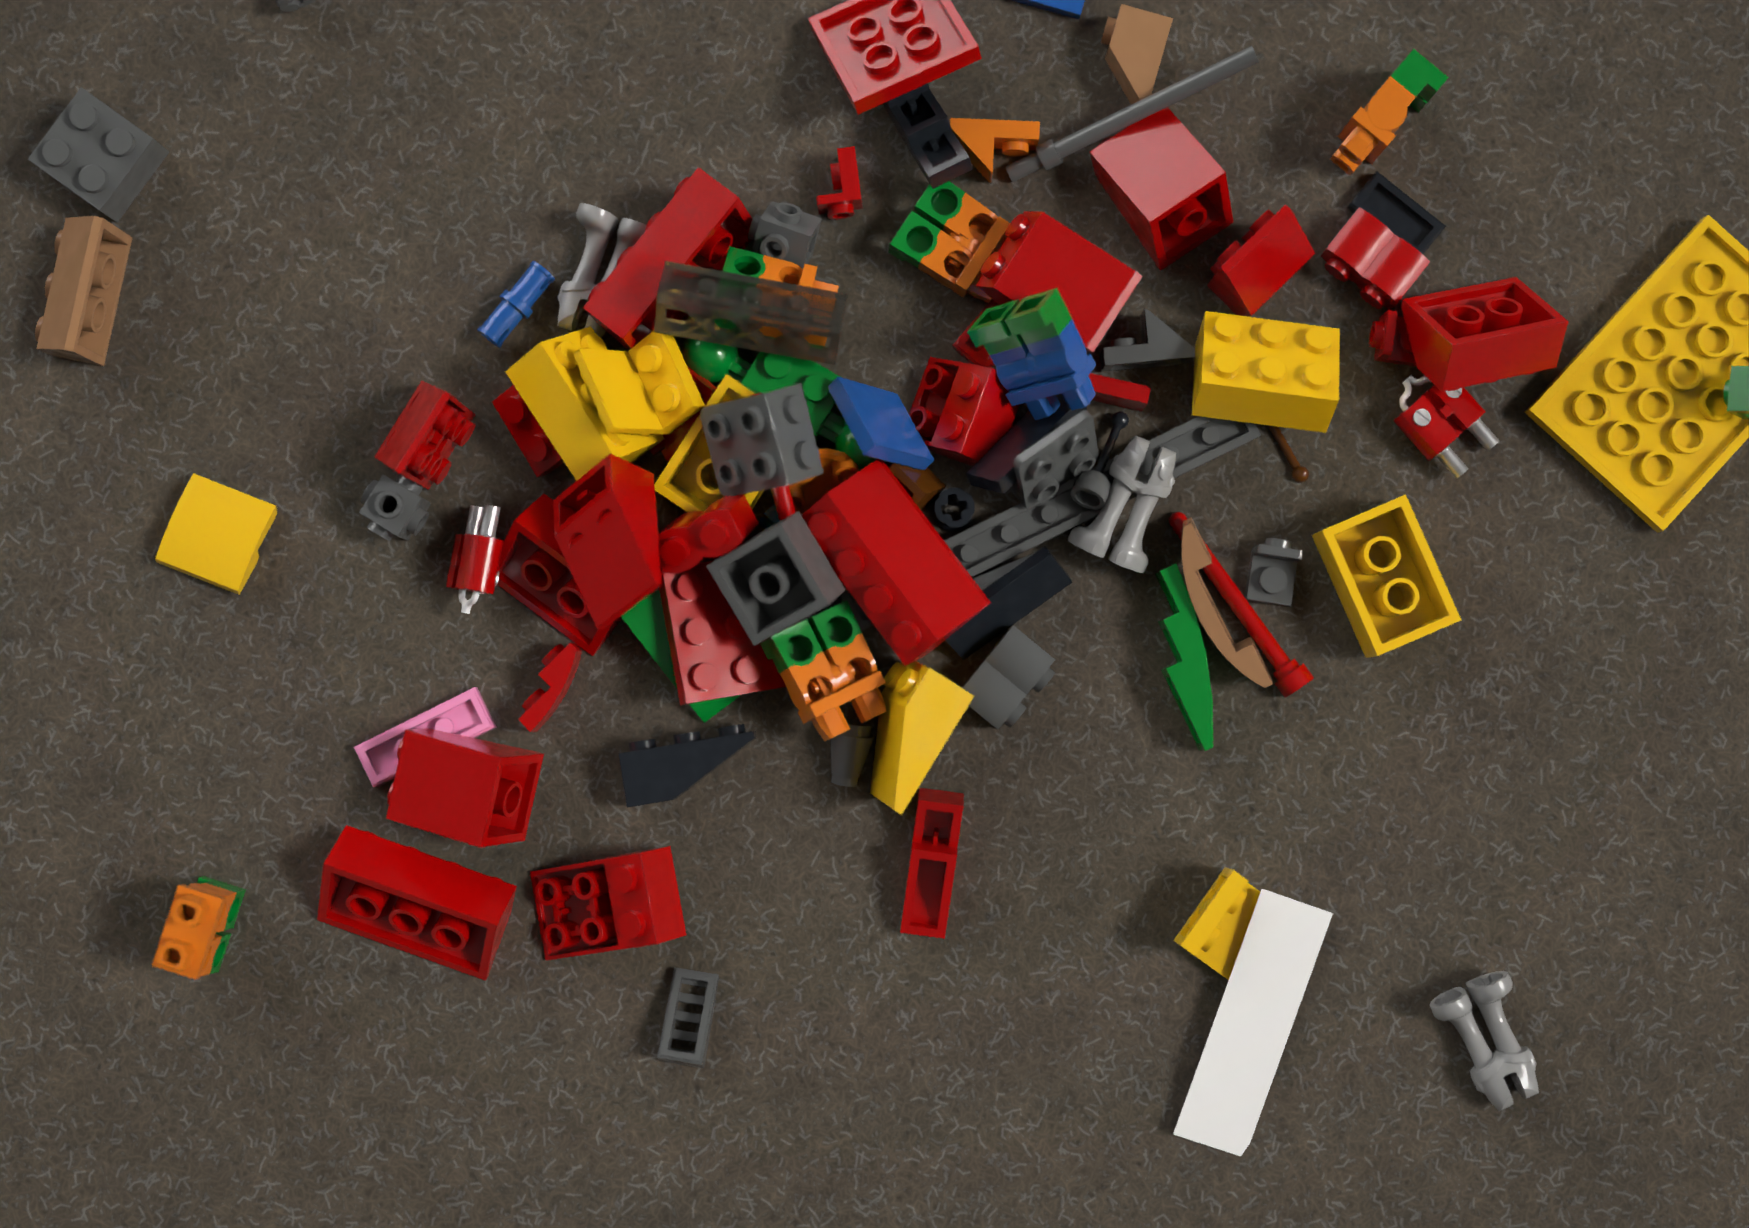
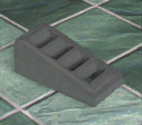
(680, 1056)

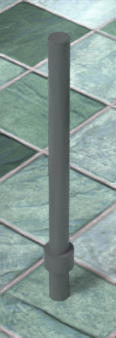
(1051, 153)

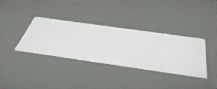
(1253, 1023)

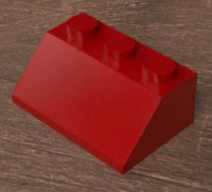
(1483, 333)
(540, 579)

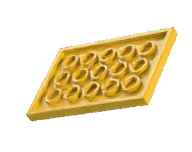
(1649, 386)

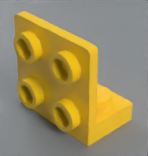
(641, 387)
(1220, 922)

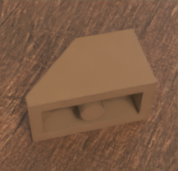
(1135, 49)

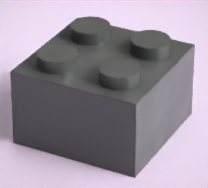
(98, 155)
(776, 578)

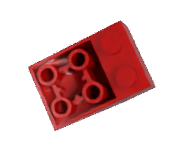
(426, 435)
(610, 537)
(608, 904)

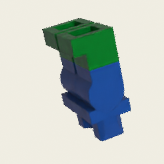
(1037, 353)

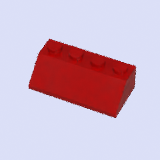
(689, 231)
(894, 562)
(414, 902)

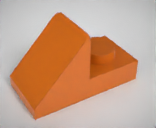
(982, 136)

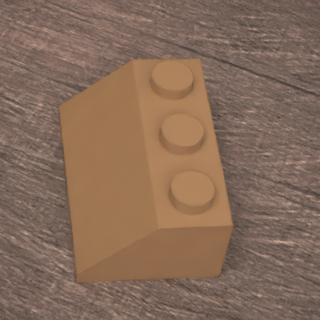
(83, 290)

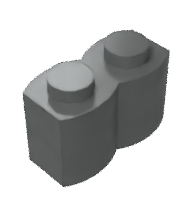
(1007, 677)

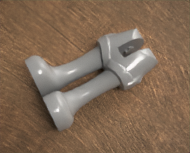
(599, 230)
(1128, 480)
(1509, 1057)

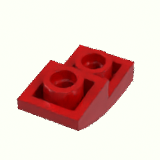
(558, 673)

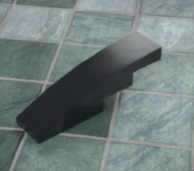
(928, 135)

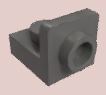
(1272, 572)

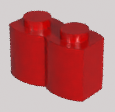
(1374, 260)
(705, 533)

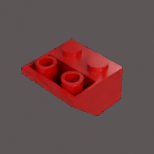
(1257, 270)
(961, 409)

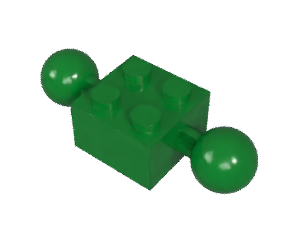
(775, 372)

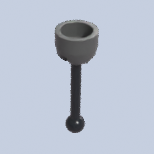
(1092, 486)

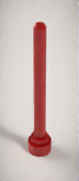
(1288, 672)

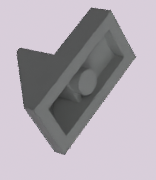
(1159, 348)

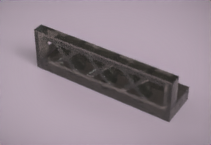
(751, 305)

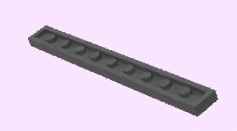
(1023, 529)

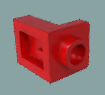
(844, 178)
(1391, 340)

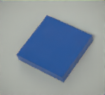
(880, 423)

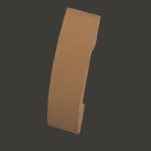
(1241, 655)

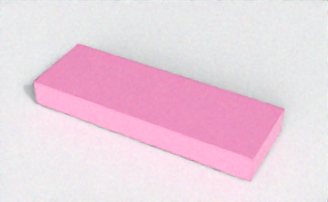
(461, 715)

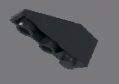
(668, 771)

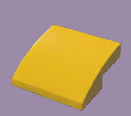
(216, 534)

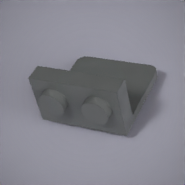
(761, 441)
(1055, 460)

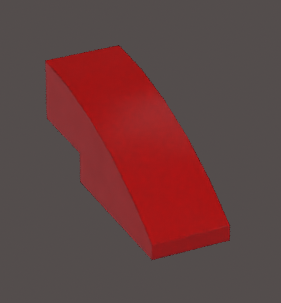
(932, 862)

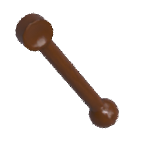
(1299, 473)

